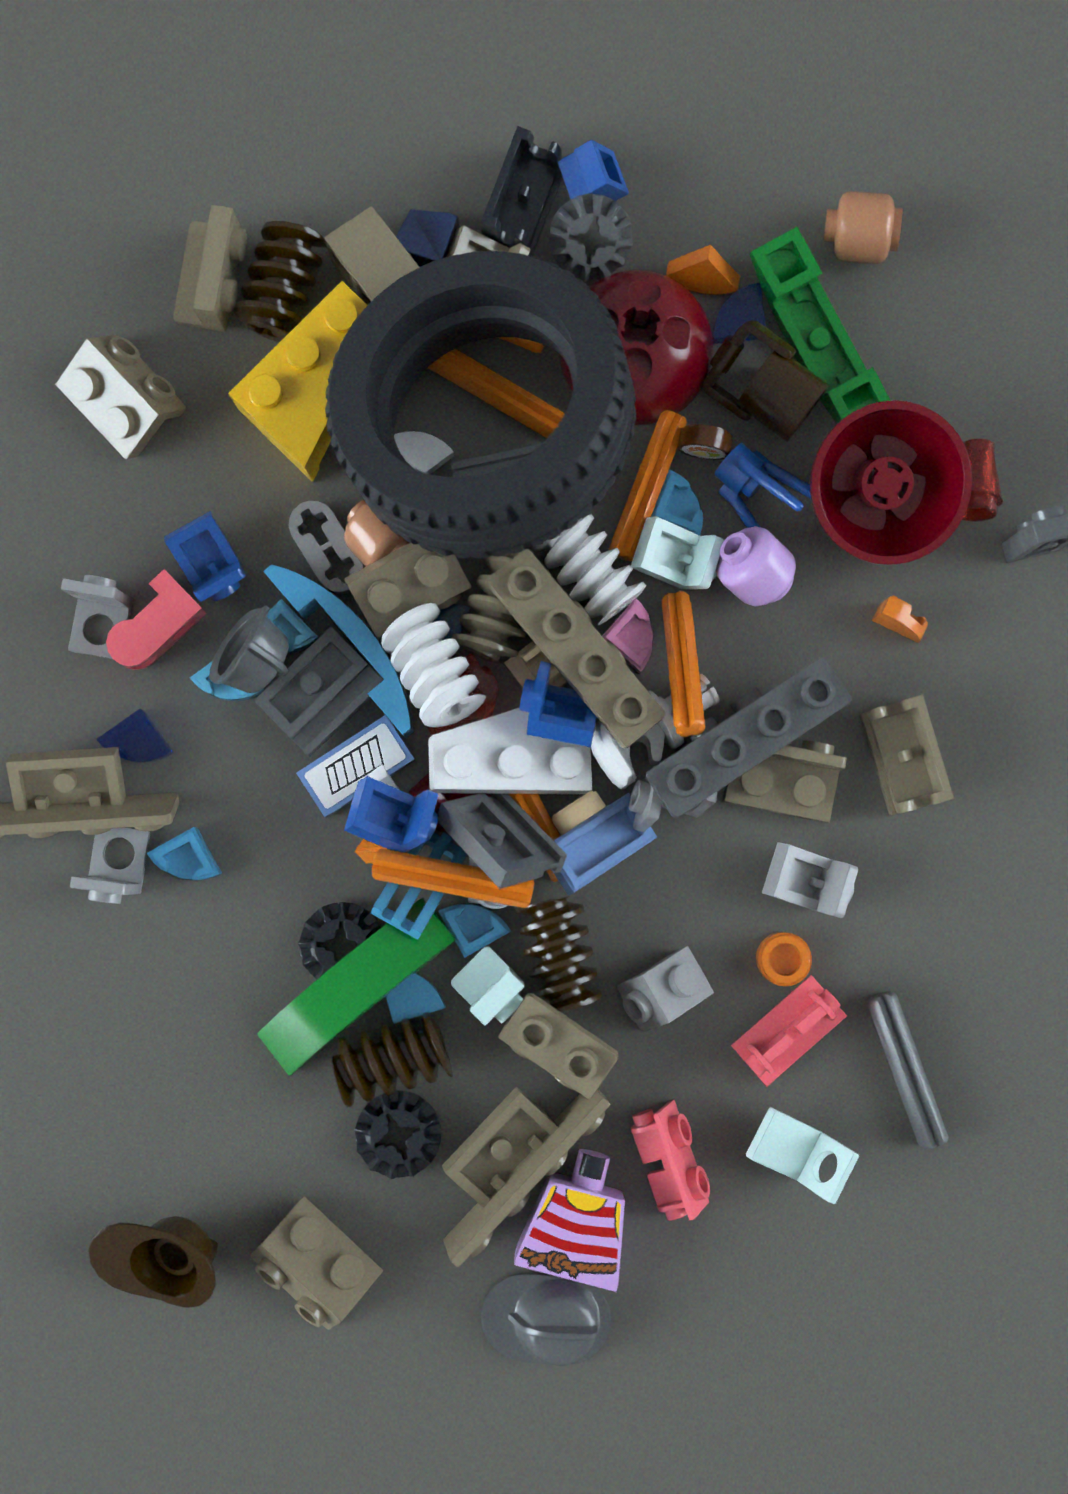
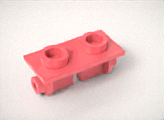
(789, 1030)
(681, 1185)

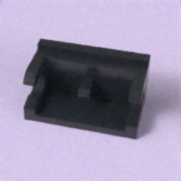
(523, 192)

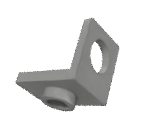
(95, 597)
(106, 882)

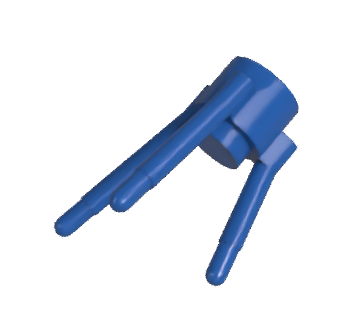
(749, 471)

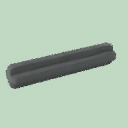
(907, 1070)

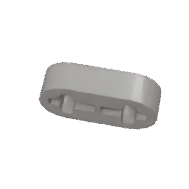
(317, 554)

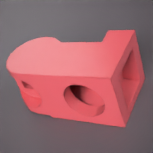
(157, 627)

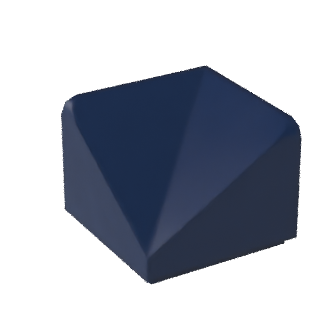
(427, 234)

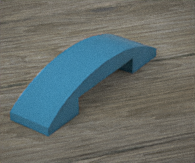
(308, 597)

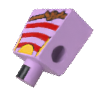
(576, 1226)

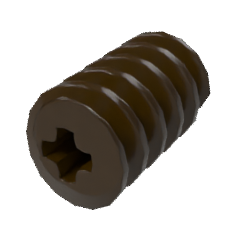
(277, 278)
(559, 954)
(390, 1059)

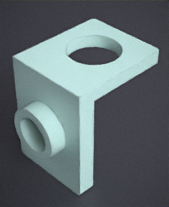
(798, 1151)

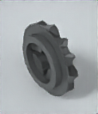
(575, 218)

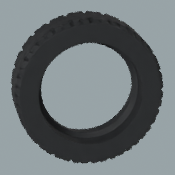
(436, 312)

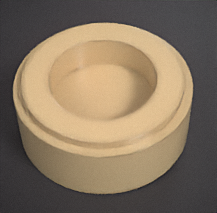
(578, 812)

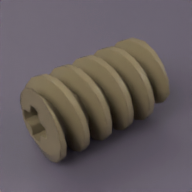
(493, 624)

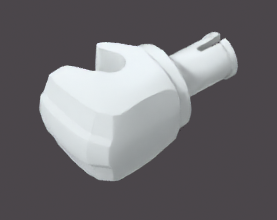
(616, 760)

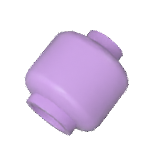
(756, 566)

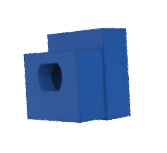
(593, 171)

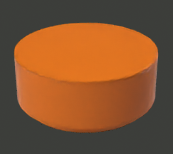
(783, 959)

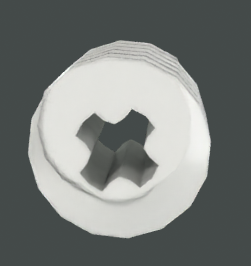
(590, 570)
(426, 667)

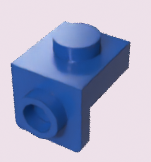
(206, 558)
(556, 711)
(391, 816)

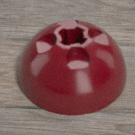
(677, 362)
(918, 472)

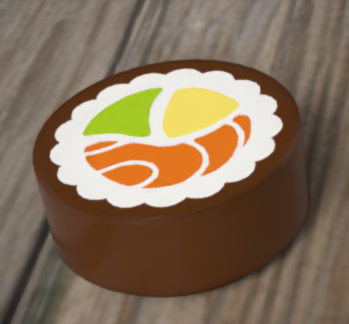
(705, 441)

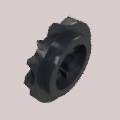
(325, 925)
(409, 1111)

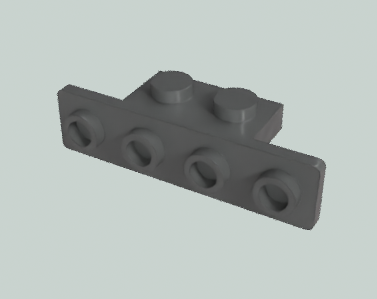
(748, 737)

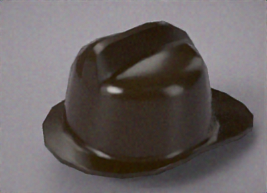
(158, 1261)

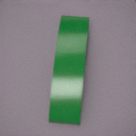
(812, 325)
(351, 989)

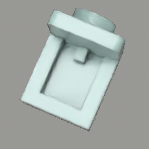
(677, 555)
(489, 987)

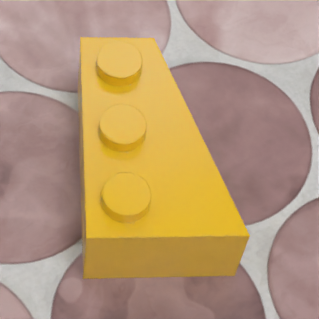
(288, 386)

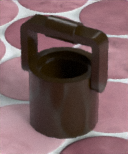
(780, 391)

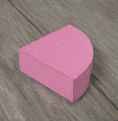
(632, 635)

